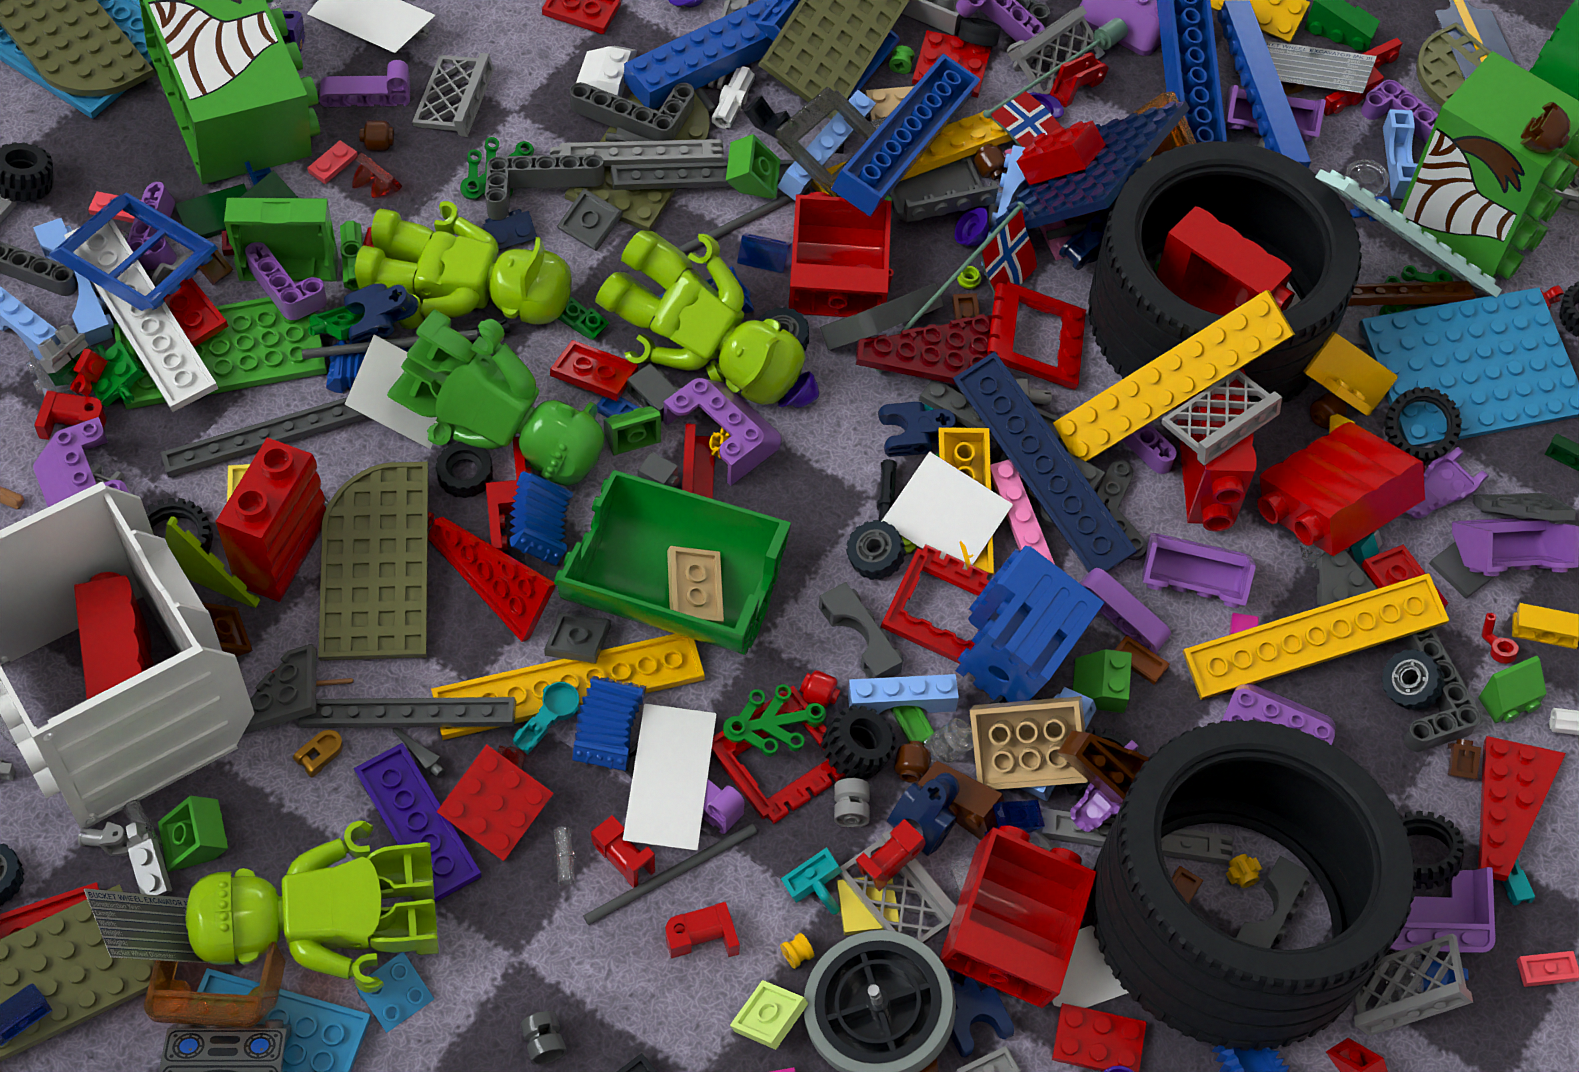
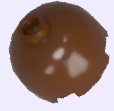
(1547, 131)

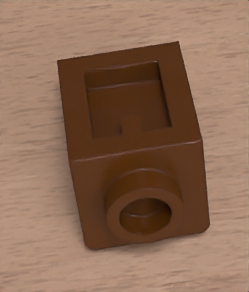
(216, 268)
(1464, 759)

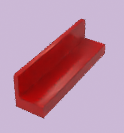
(697, 464)

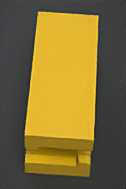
(1546, 625)

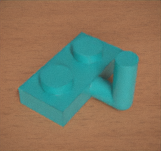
(812, 877)

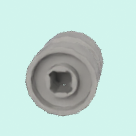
(851, 802)

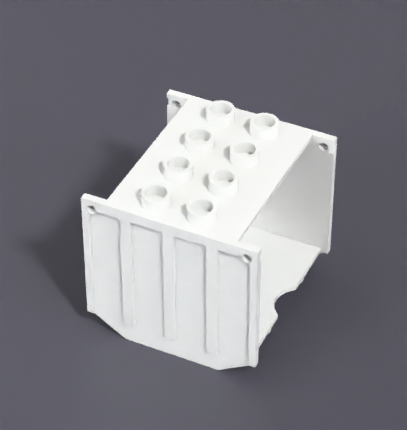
(147, 726)

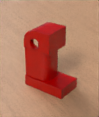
(1077, 74)
(67, 410)
(622, 854)
(893, 855)
(701, 927)

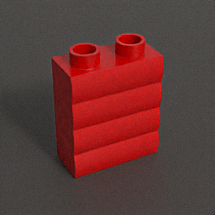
(827, 246)
(1218, 267)
(1218, 488)
(1341, 488)
(272, 518)
(111, 632)
(1018, 916)

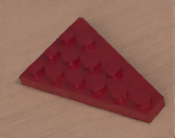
(930, 351)

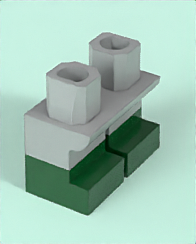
(61, 359)

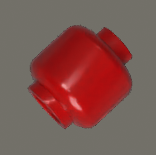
(820, 688)

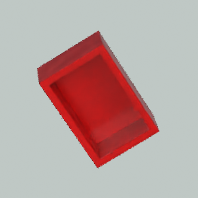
(1060, 152)

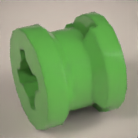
(901, 59)

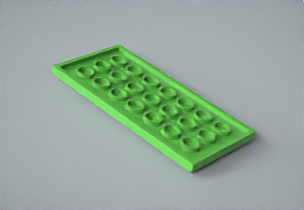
(251, 352)

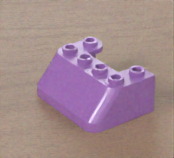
(1139, 16)
(1307, 113)
(751, 435)
(63, 465)
(1507, 542)
(1198, 568)
(1259, 704)
(1465, 914)

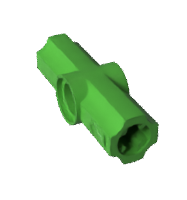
(350, 245)

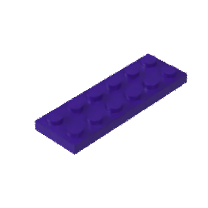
(412, 817)

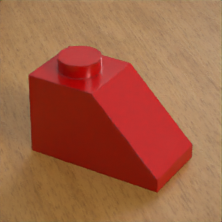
(1354, 1057)

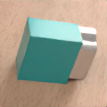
(1367, 547)

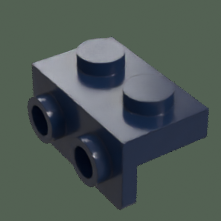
(511, 230)

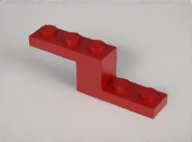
(1340, 99)
(500, 499)

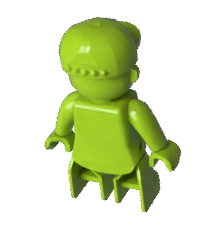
(462, 270)
(701, 319)
(321, 908)

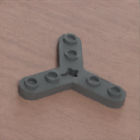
(1112, 492)

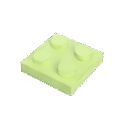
(769, 1014)

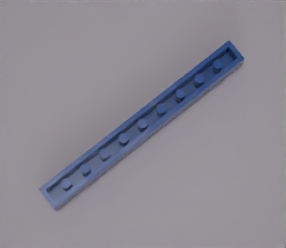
(1261, 81)

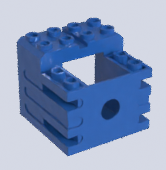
(1025, 625)

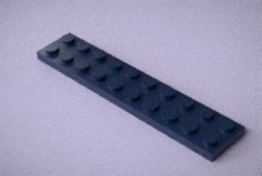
(1044, 465)

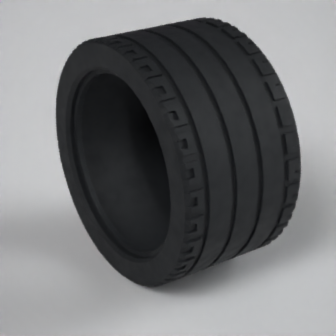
(1262, 199)
(1309, 803)

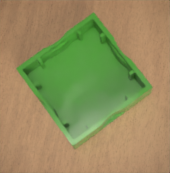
(292, 229)

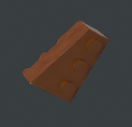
(1102, 763)
(973, 803)

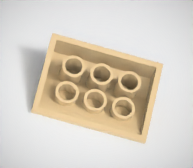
(1021, 740)

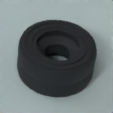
(979, 31)

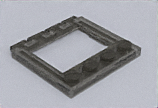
(807, 119)

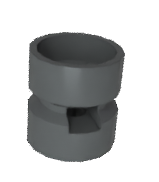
(542, 1033)

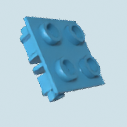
(401, 994)

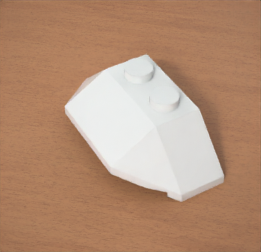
(605, 68)

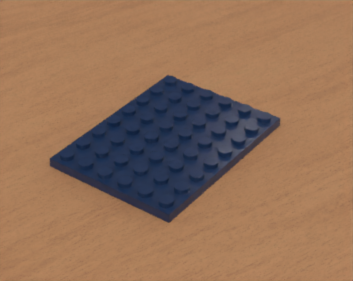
(1095, 188)

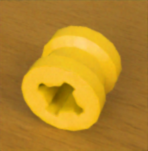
(797, 950)

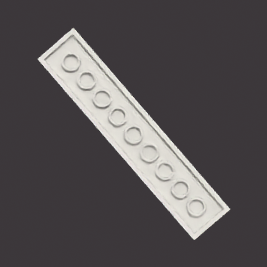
(152, 333)

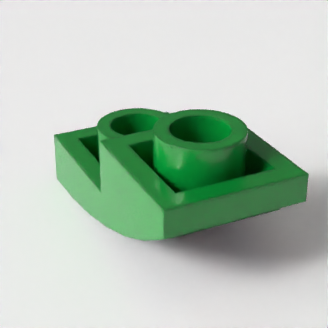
(584, 321)

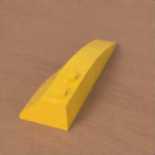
(970, 453)

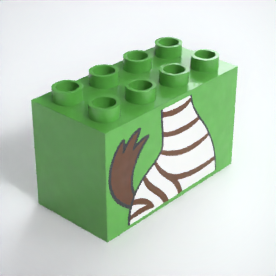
(231, 83)
(1477, 180)

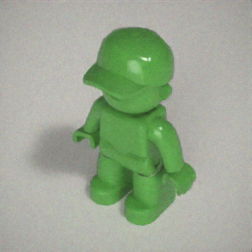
(492, 399)

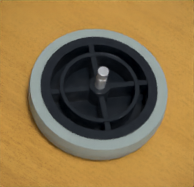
(879, 1004)

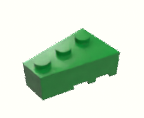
(1342, 23)

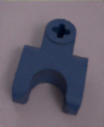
(1086, 245)
(381, 310)
(919, 426)
(929, 808)
(976, 1006)

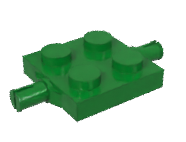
(334, 322)
(117, 375)

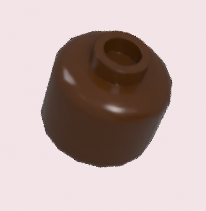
(377, 135)
(990, 161)
(1326, 406)
(912, 761)

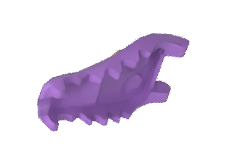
(1446, 483)
(1095, 806)

